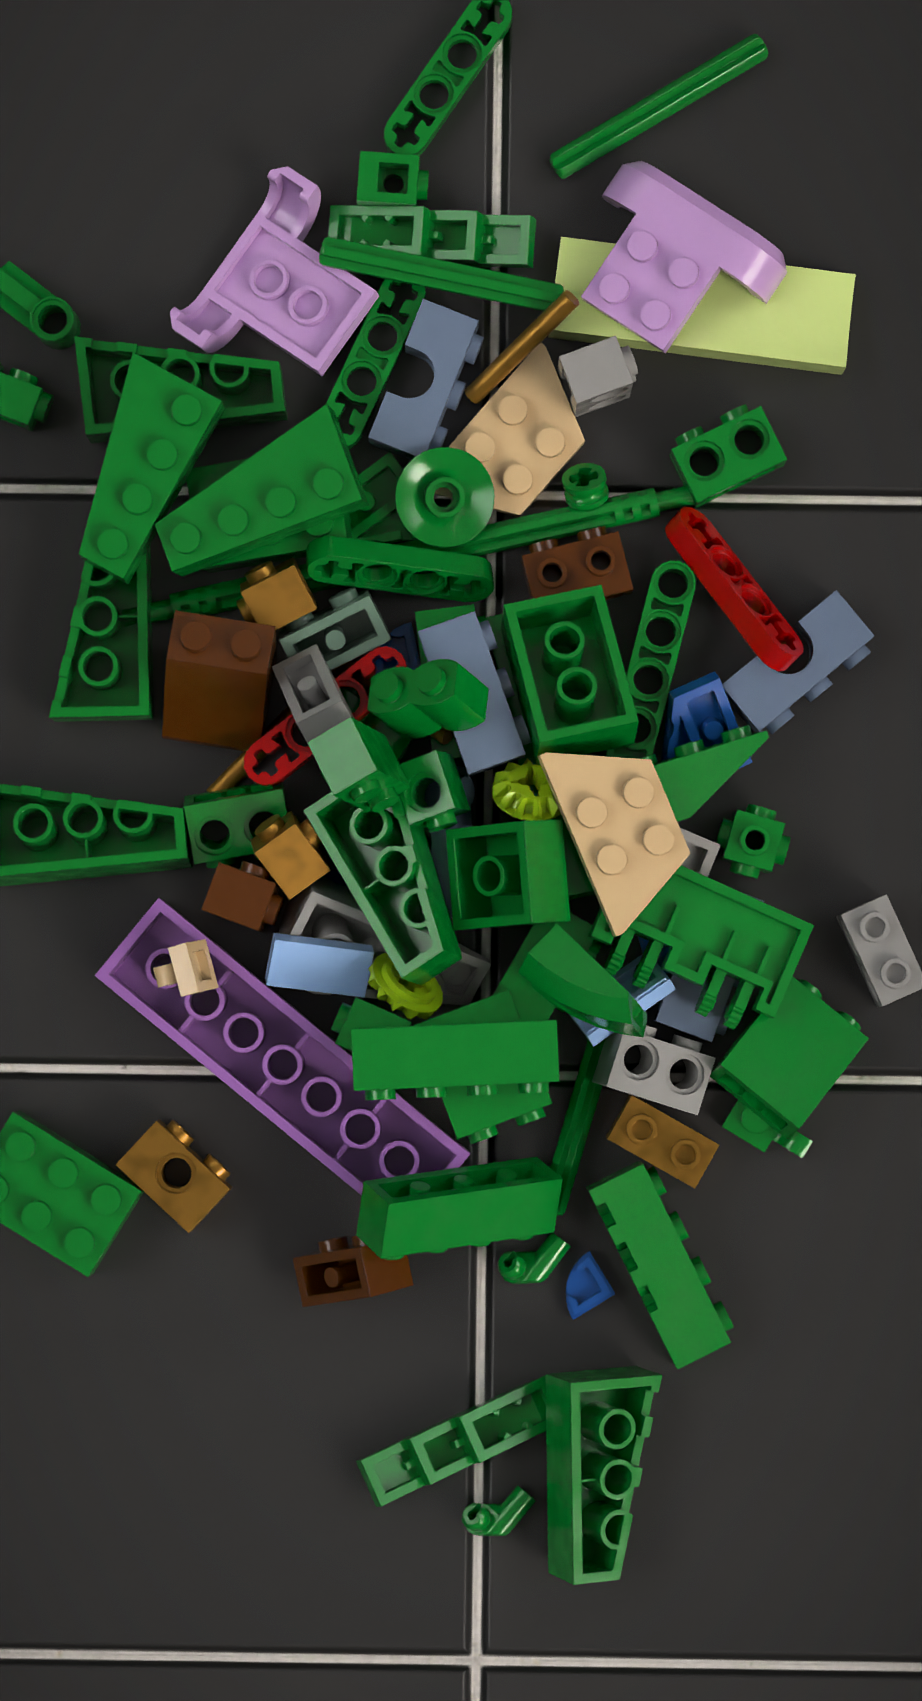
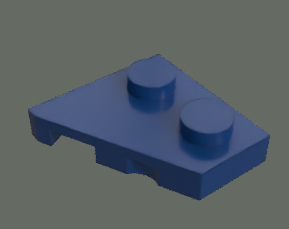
(697, 713)

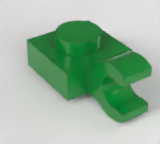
(759, 1134)

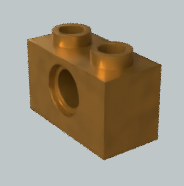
(662, 1141)
(146, 1167)

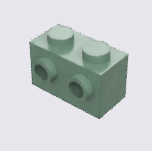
(340, 631)

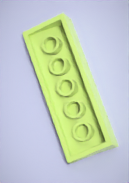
(797, 329)

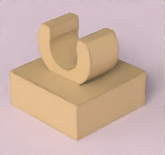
(189, 969)

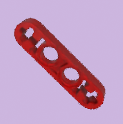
(734, 589)
(285, 727)

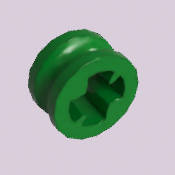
(585, 486)

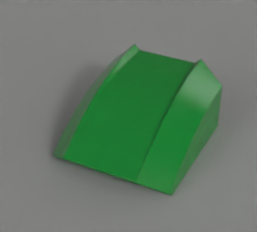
(581, 985)

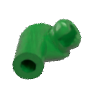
(533, 1266)
(497, 1519)

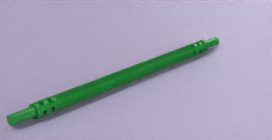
(492, 539)

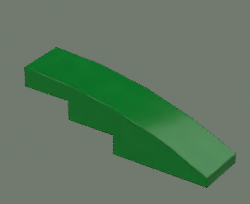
(439, 234)
(456, 1442)

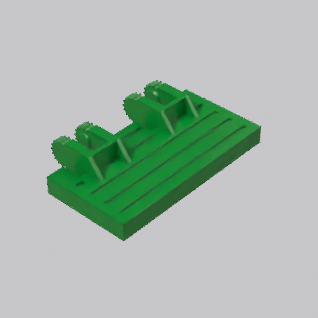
(718, 929)

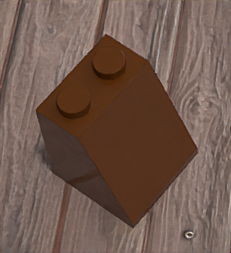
(218, 681)

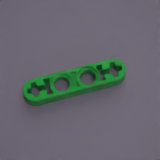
(453, 79)
(378, 362)
(347, 562)

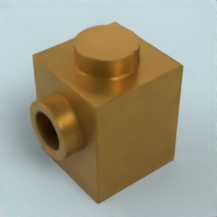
(275, 594)
(290, 852)

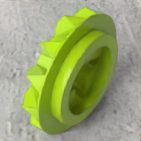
(514, 795)
(403, 994)

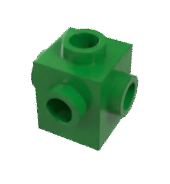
(742, 858)

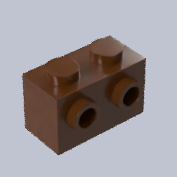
(589, 562)
(244, 896)
(347, 1272)

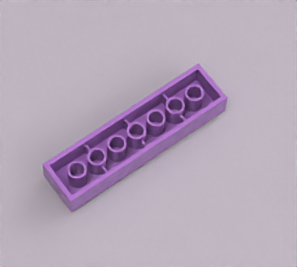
(275, 1058)

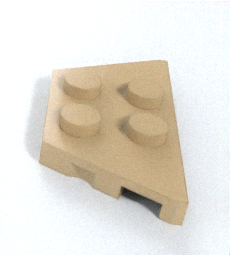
(523, 434)
(618, 828)

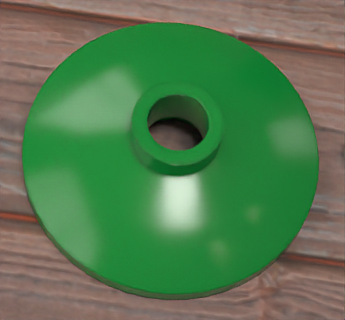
(470, 497)

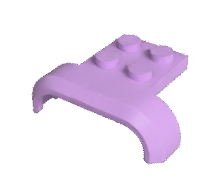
(674, 255)
(279, 285)

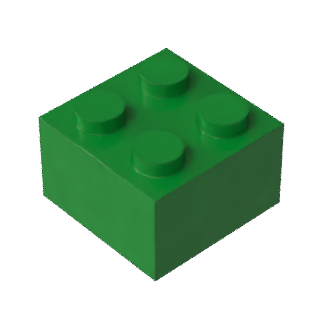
(508, 874)

